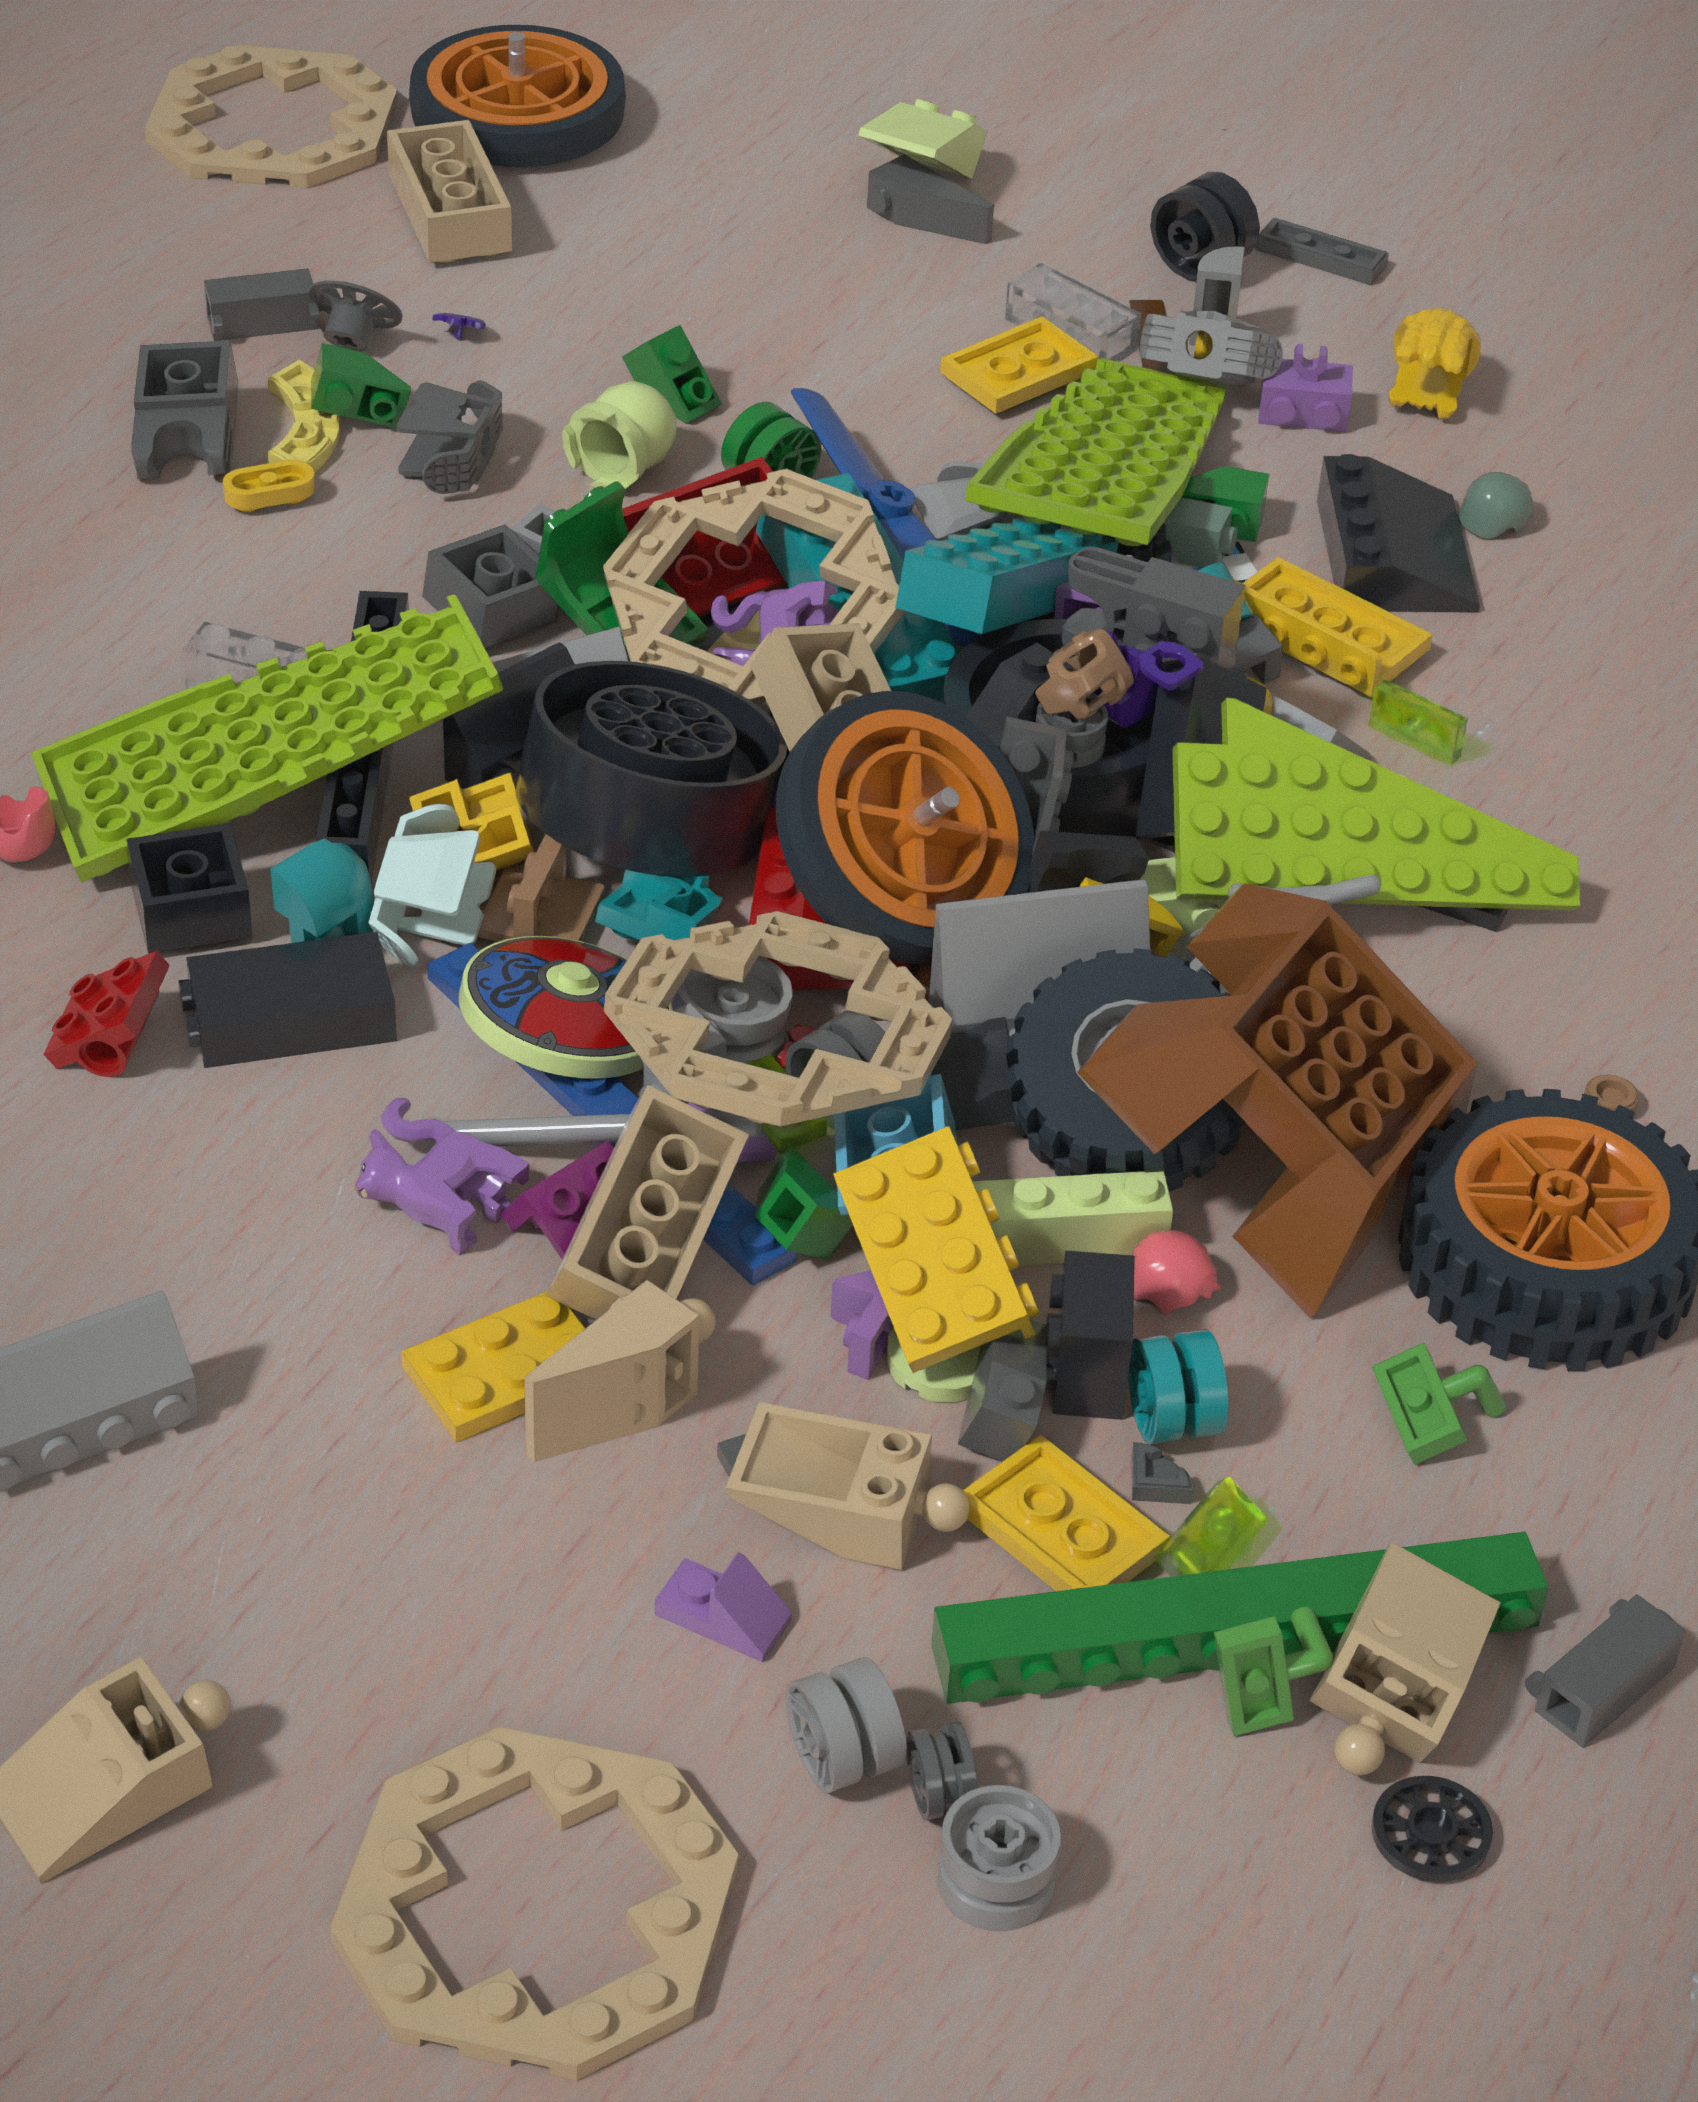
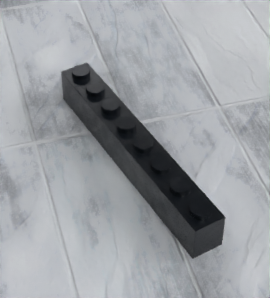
(357, 791)

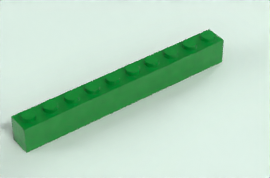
(1171, 1621)

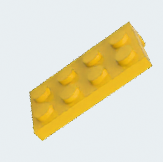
(1333, 627)
(935, 1249)

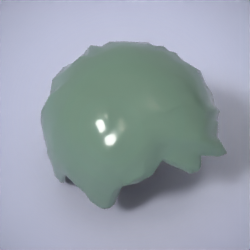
(1496, 504)

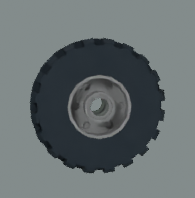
(1060, 1033)

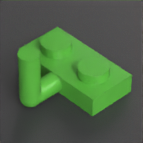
(1423, 1400)
(1258, 1672)

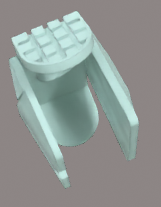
(432, 871)

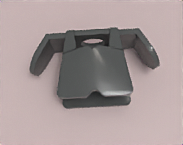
(446, 448)

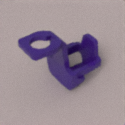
(1147, 674)

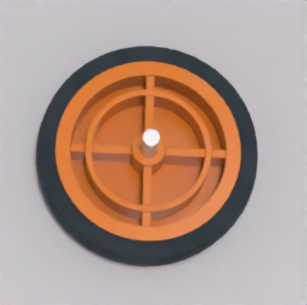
(524, 89)
(900, 812)

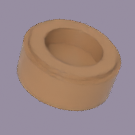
(1613, 1092)

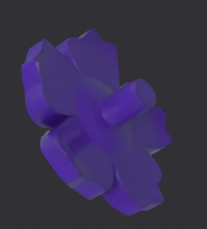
(460, 322)

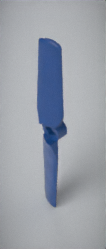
(888, 499)

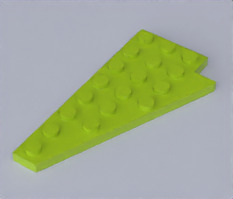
(1307, 813)

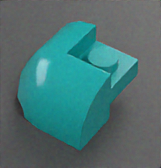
(323, 892)
(658, 905)

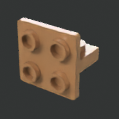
(541, 899)

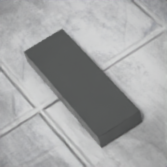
(1322, 251)

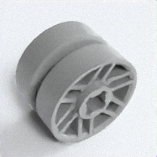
(846, 1724)
(999, 1857)

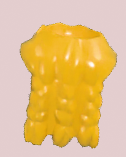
(1434, 357)

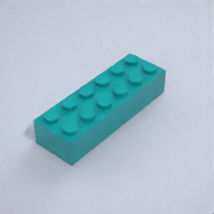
(992, 574)
(915, 650)

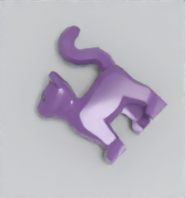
(795, 606)
(443, 1179)

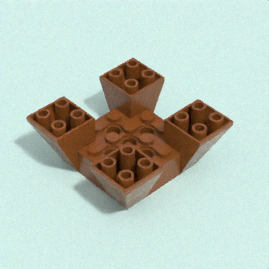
(1316, 1059)

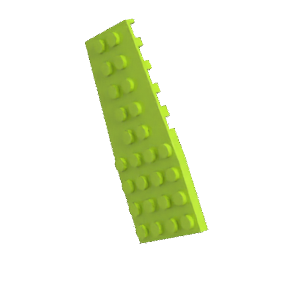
(1104, 454)
(247, 742)

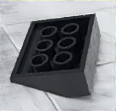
(1393, 538)

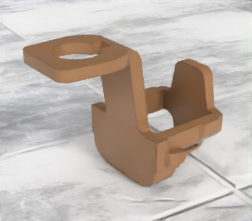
(1095, 665)

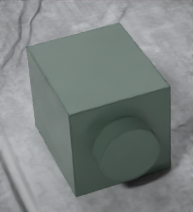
(1200, 532)

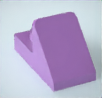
(861, 1307)
(727, 1607)

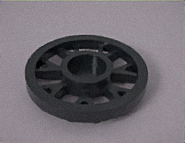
(1432, 1828)

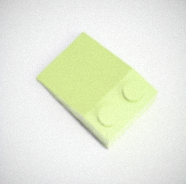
(928, 136)

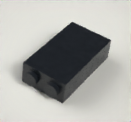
(1186, 716)
(288, 999)

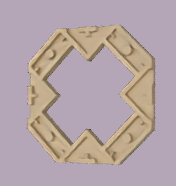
(185, 103)
(729, 513)
(830, 1082)
(497, 2016)

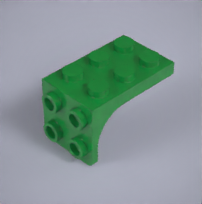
(573, 558)

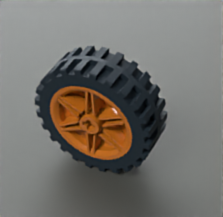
(1591, 1219)

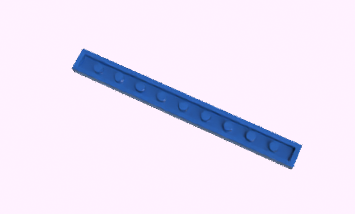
(733, 1228)

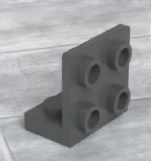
(1042, 768)

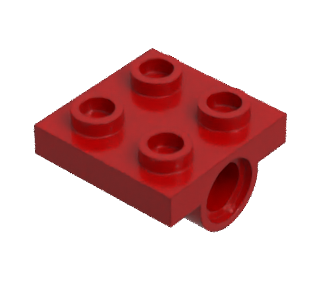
(107, 1016)

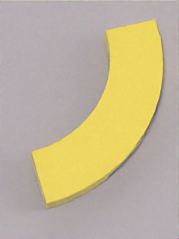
(314, 431)

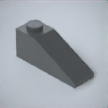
(927, 201)
(1006, 1394)

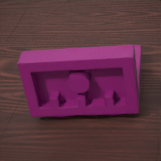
(560, 1199)

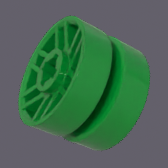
(774, 435)

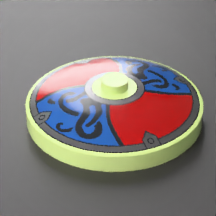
(545, 1006)

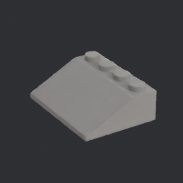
(1003, 947)

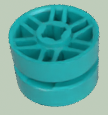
(1178, 1386)

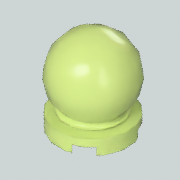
(620, 434)

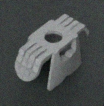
(1236, 349)
(944, 504)

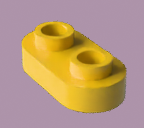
(268, 485)

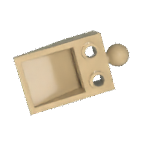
(617, 1373)
(843, 1483)
(1408, 1661)
(92, 1784)

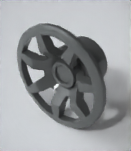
(352, 319)

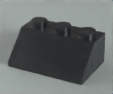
(491, 734)

